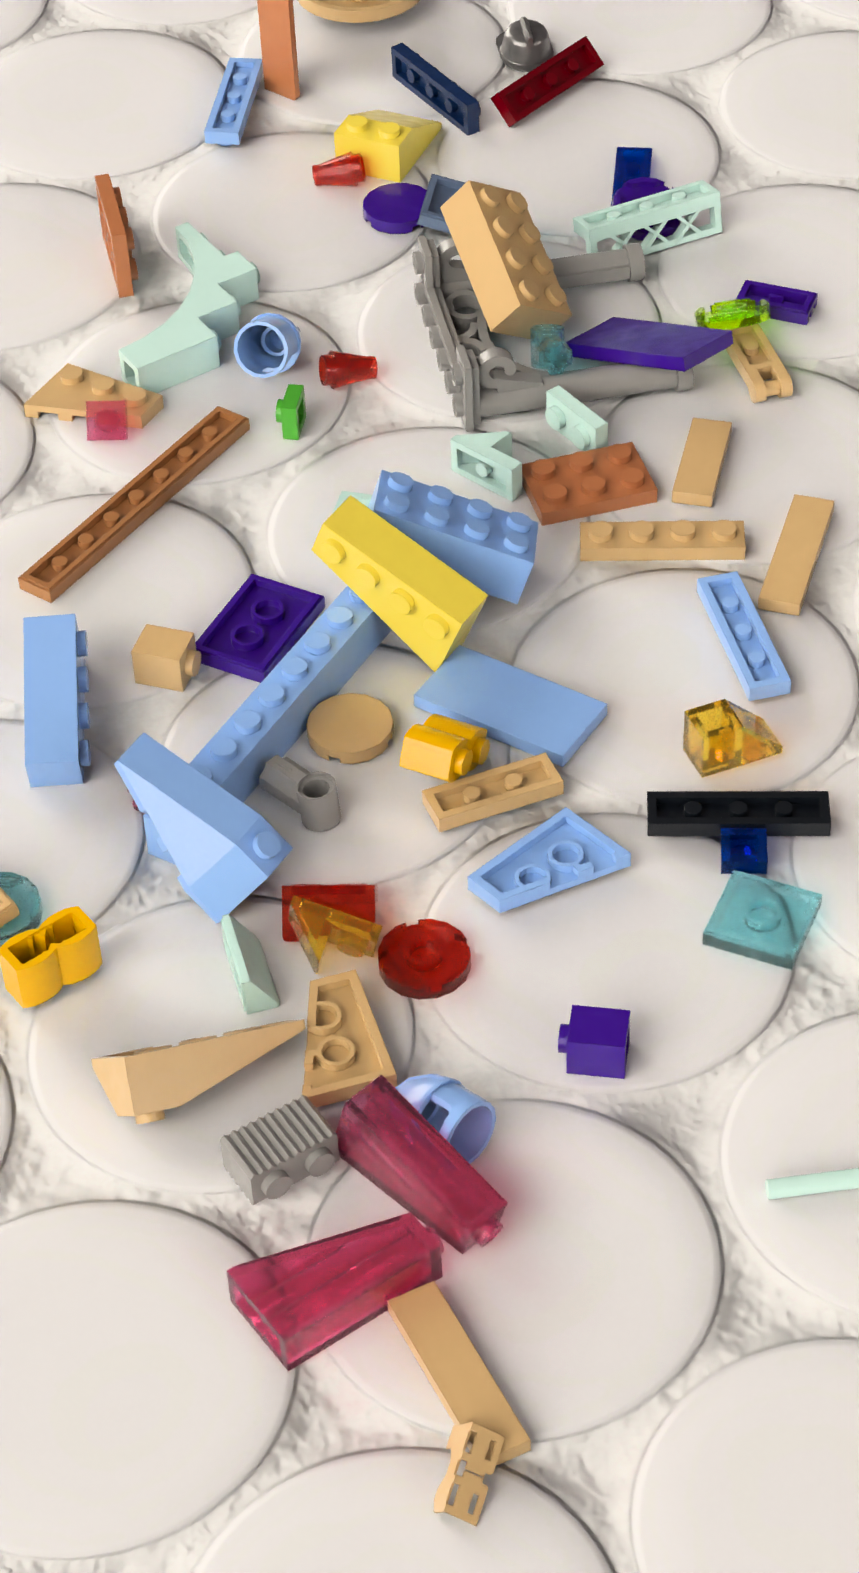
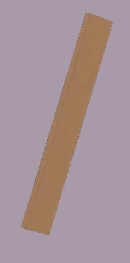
(133, 504)

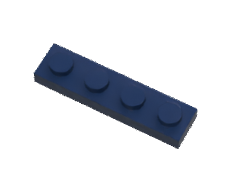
(435, 89)

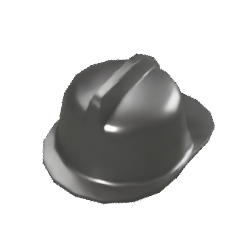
(524, 45)

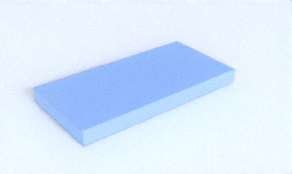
(511, 704)

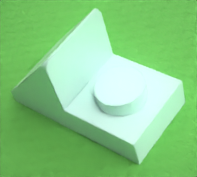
(488, 462)

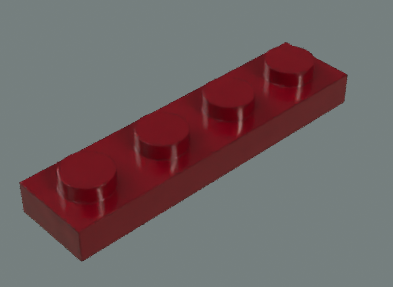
(547, 81)

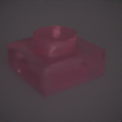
(107, 420)

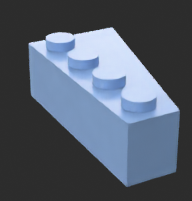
(55, 700)

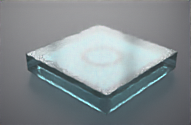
(762, 919)

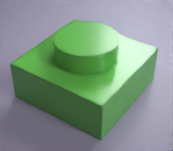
(292, 411)

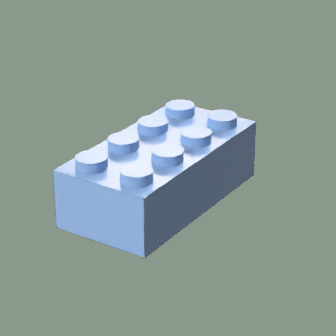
(468, 535)

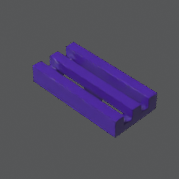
(785, 302)

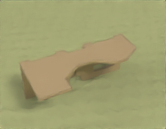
(469, 1482)

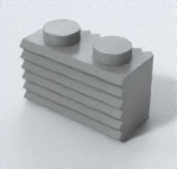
(280, 1150)

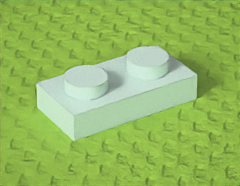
(575, 420)

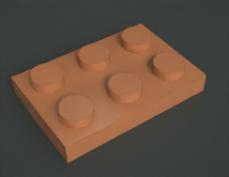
(116, 235)
(587, 483)

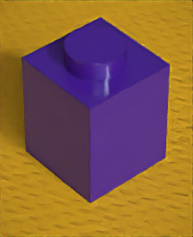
(596, 1041)

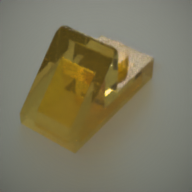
(320, 925)

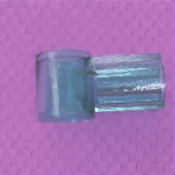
(549, 348)

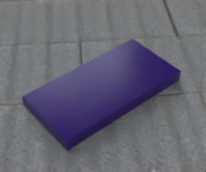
(650, 343)

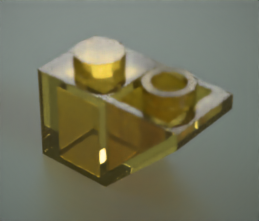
(726, 737)

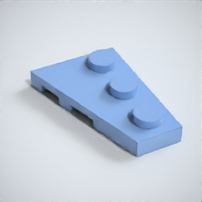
(547, 861)

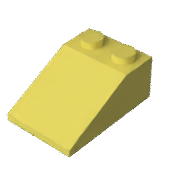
(386, 141)

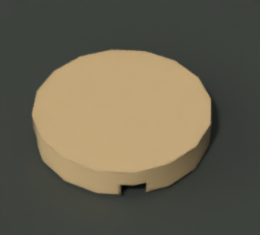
(350, 728)

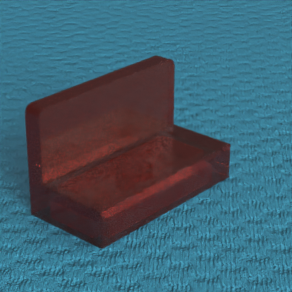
(352, 899)

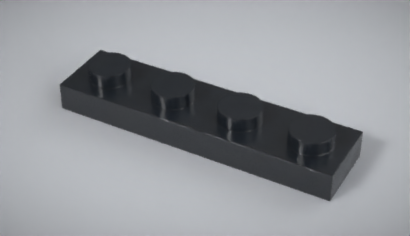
(709, 811)

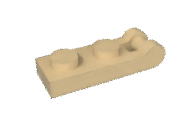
(757, 362)

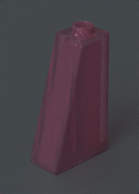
(417, 1166)
(333, 1285)

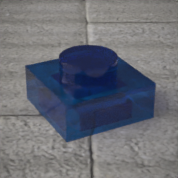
(743, 850)

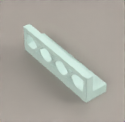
(655, 211)

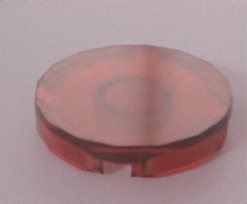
(424, 959)

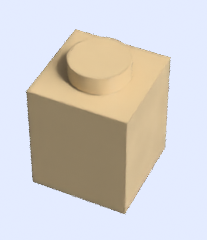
(165, 658)

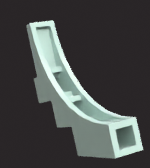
(191, 337)

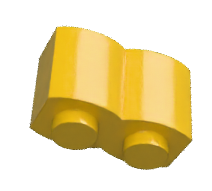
(444, 748)
(54, 955)

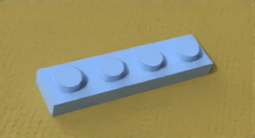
(233, 101)
(743, 636)

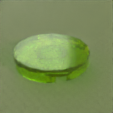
(733, 314)

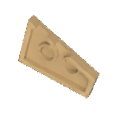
(73, 386)
(342, 1041)

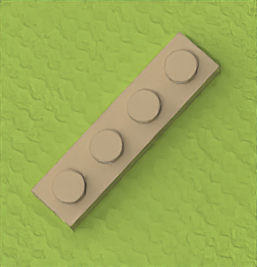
(662, 540)

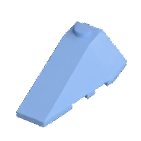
(209, 833)

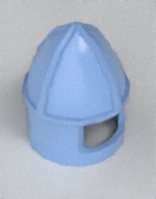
(267, 345)
(453, 1111)

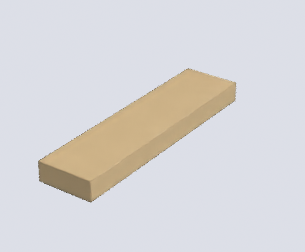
(796, 555)
(456, 1368)

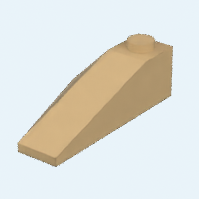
(167, 1077)

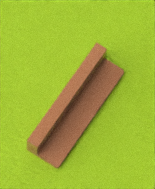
(279, 47)

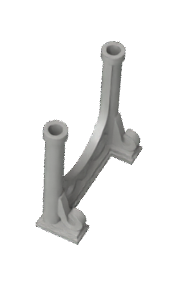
(486, 377)

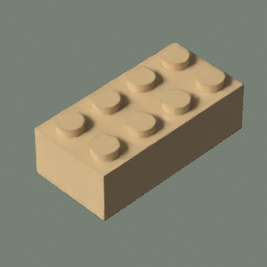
(504, 259)

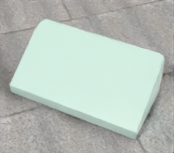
(248, 967)

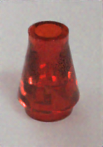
(340, 171)
(345, 368)

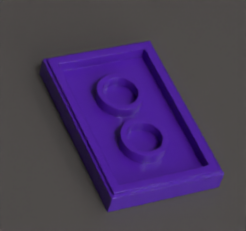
(258, 627)

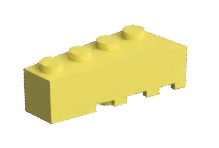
(400, 581)

